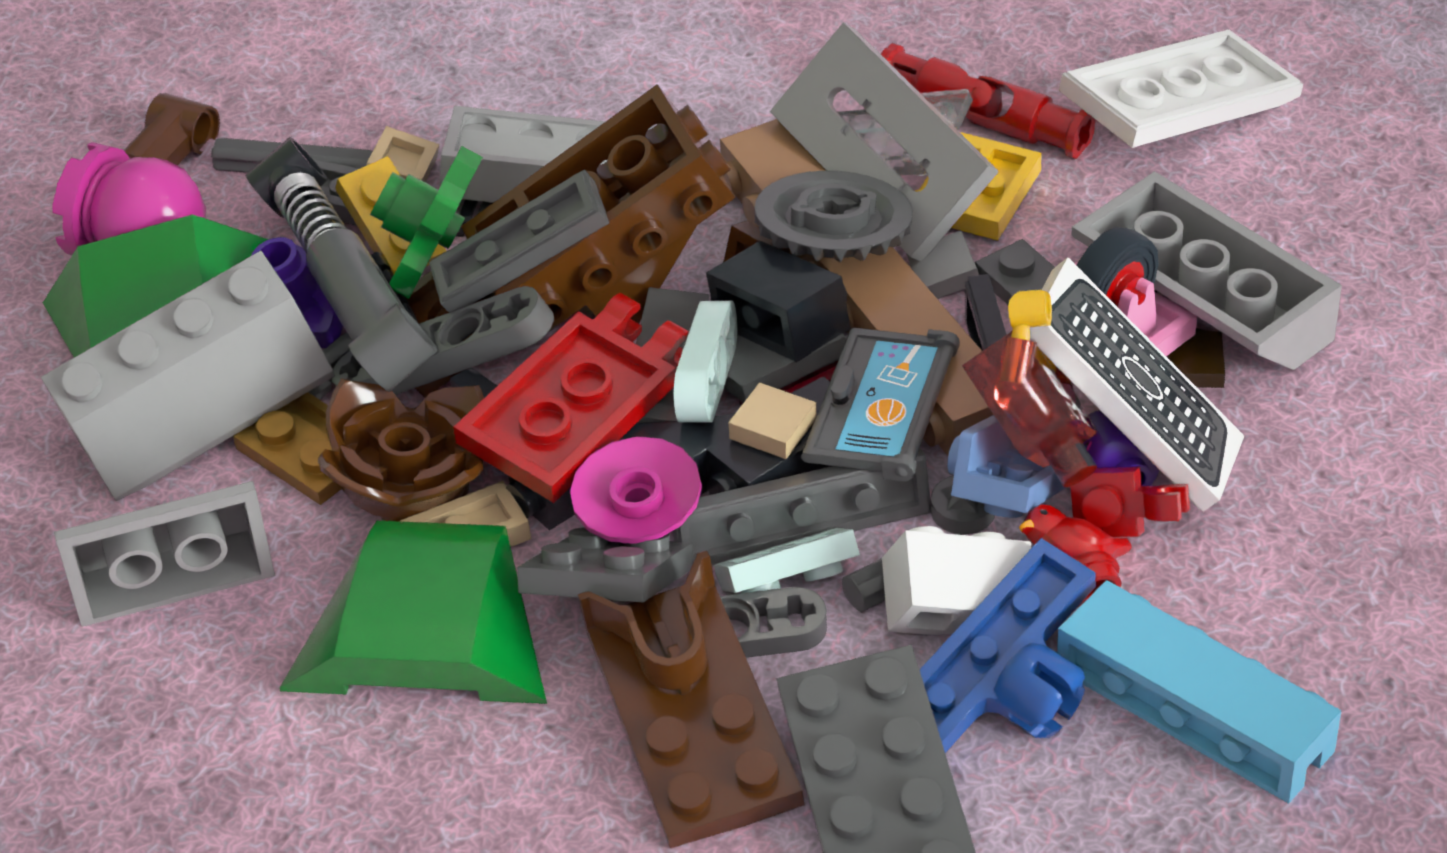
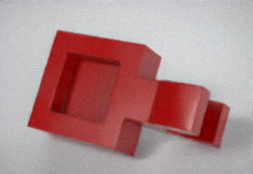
(1118, 502)

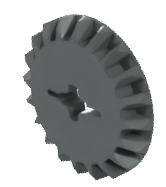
(833, 215)

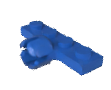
(1001, 653)

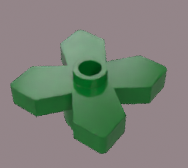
(424, 216)

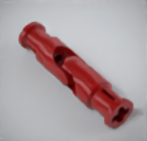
(1029, 118)

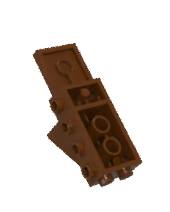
(654, 196)

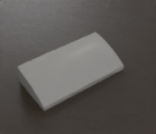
(511, 146)

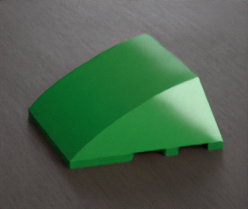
(137, 273)
(425, 613)

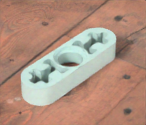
(705, 361)

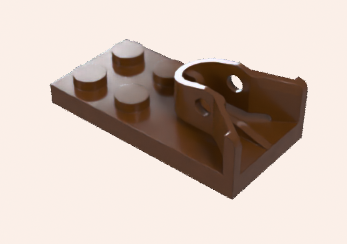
(691, 709)

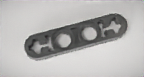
(498, 329)

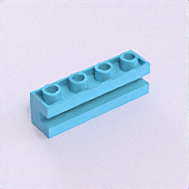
(1199, 690)

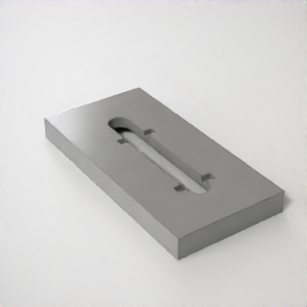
(953, 164)

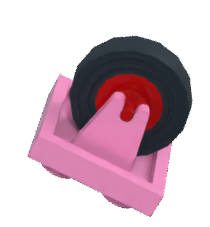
(1125, 270)

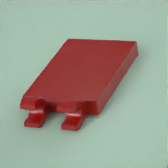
(573, 397)

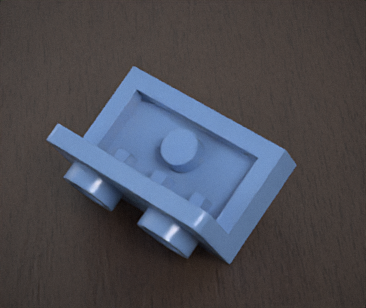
(997, 475)

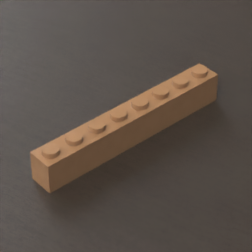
(880, 289)

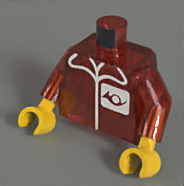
(1033, 395)

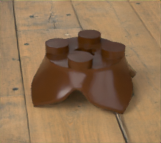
(398, 456)

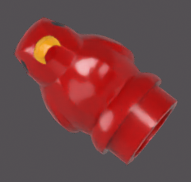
(1078, 540)

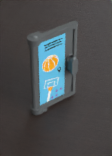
(888, 399)

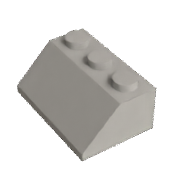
(165, 553)

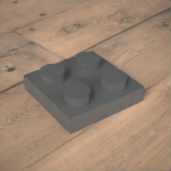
(605, 567)

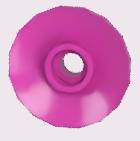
(635, 490)

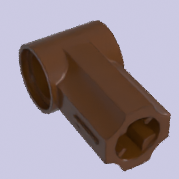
(175, 129)

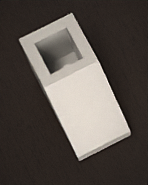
(942, 577)

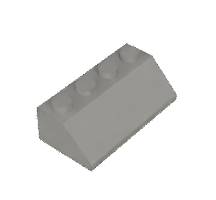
(1225, 271)
(188, 376)

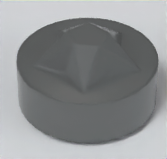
(956, 513)

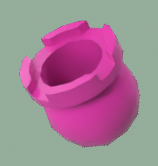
(118, 195)

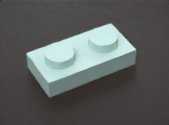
(813, 555)

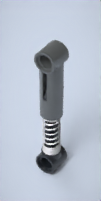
(381, 330)

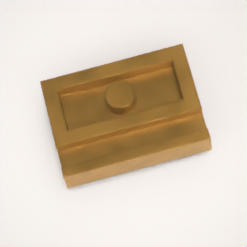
(290, 444)

